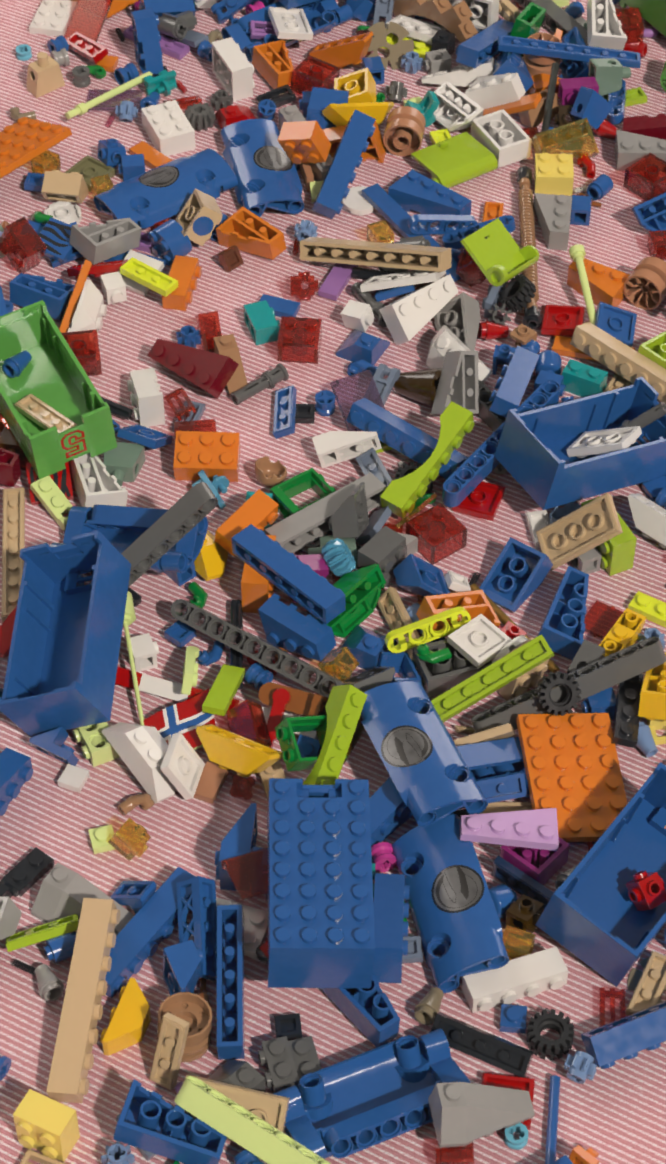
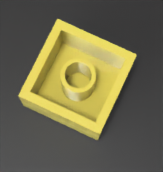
(553, 174)
(46, 1125)

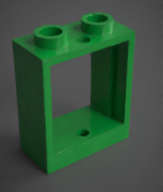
(297, 485)
(288, 743)

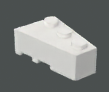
(146, 397)

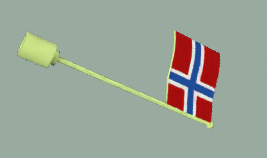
(177, 718)

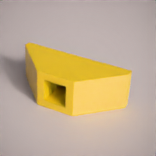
(624, 632)
(127, 1020)

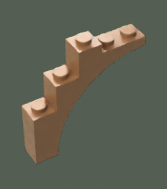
(453, 18)

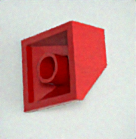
(233, 114)

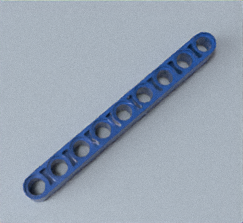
(482, 461)

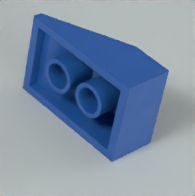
(515, 575)
(237, 842)

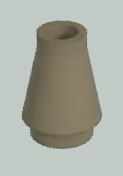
(429, 1006)

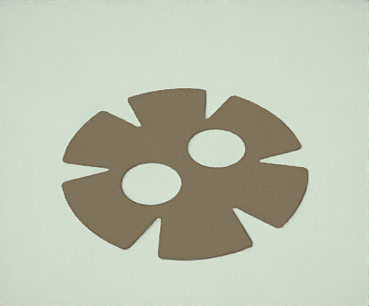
(396, 50)

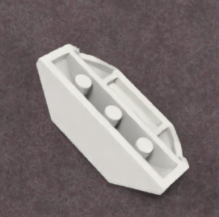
(455, 108)
(89, 309)
(445, 342)
(648, 518)
(143, 753)

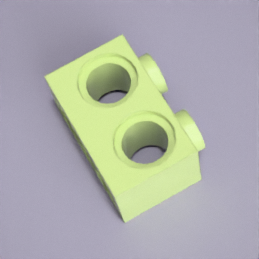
(94, 744)

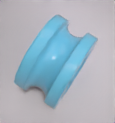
(23, 52)
(523, 1136)

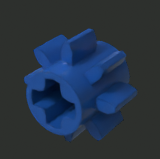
(188, 336)

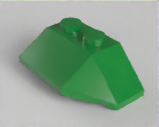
(362, 593)

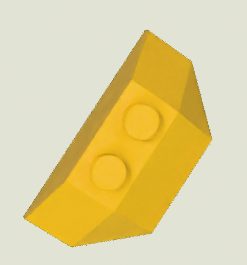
(340, 113)
(211, 559)
(235, 751)

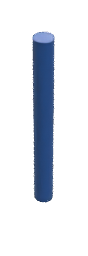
(552, 1120)

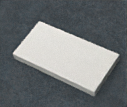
(400, 279)

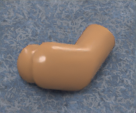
(134, 801)

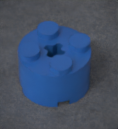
(169, 241)

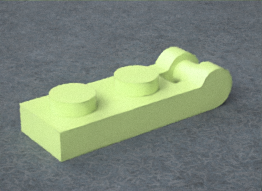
(52, 500)
(190, 670)

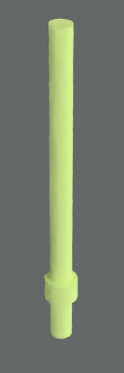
(83, 108)

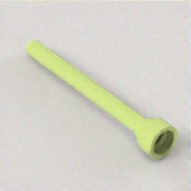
(578, 253)

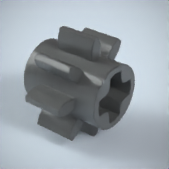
(396, 91)
(221, 99)
(494, 313)

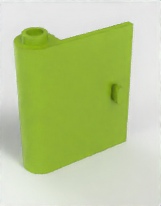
(456, 160)
(498, 254)

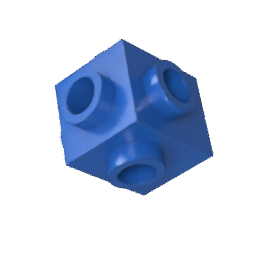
(110, 152)

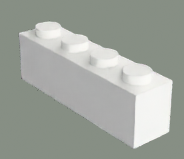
(515, 980)

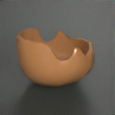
(268, 472)

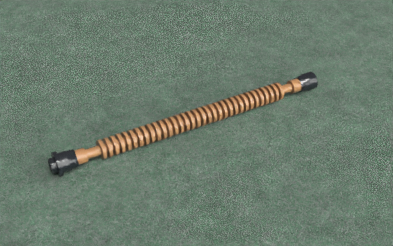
(527, 237)

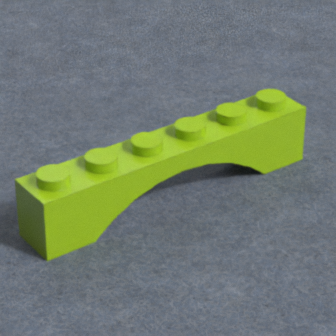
(404, 492)
(343, 714)

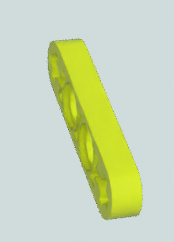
(427, 627)

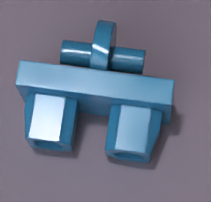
(218, 485)

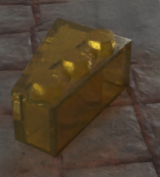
(571, 138)

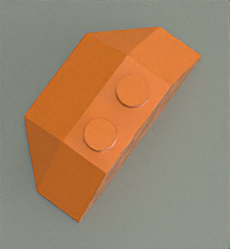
(343, 51)

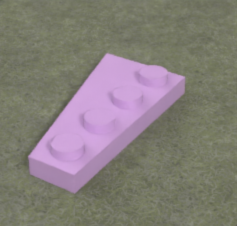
(514, 828)

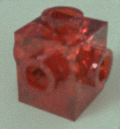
(298, 291)

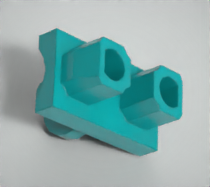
(162, 83)

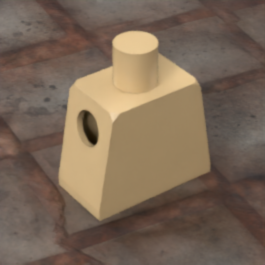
(44, 75)

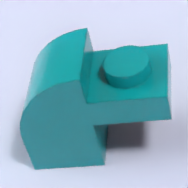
(426, 107)

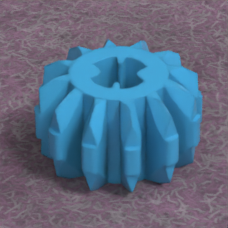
(338, 557)

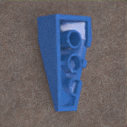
(573, 68)

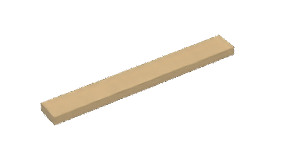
(12, 542)

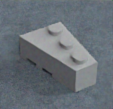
(553, 218)
(105, 240)
(458, 382)

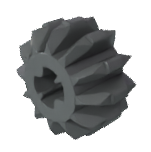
(200, 116)

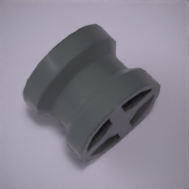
(81, 76)

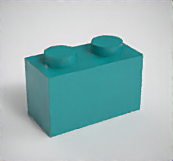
(261, 322)
(584, 379)

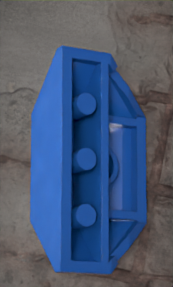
(652, 213)

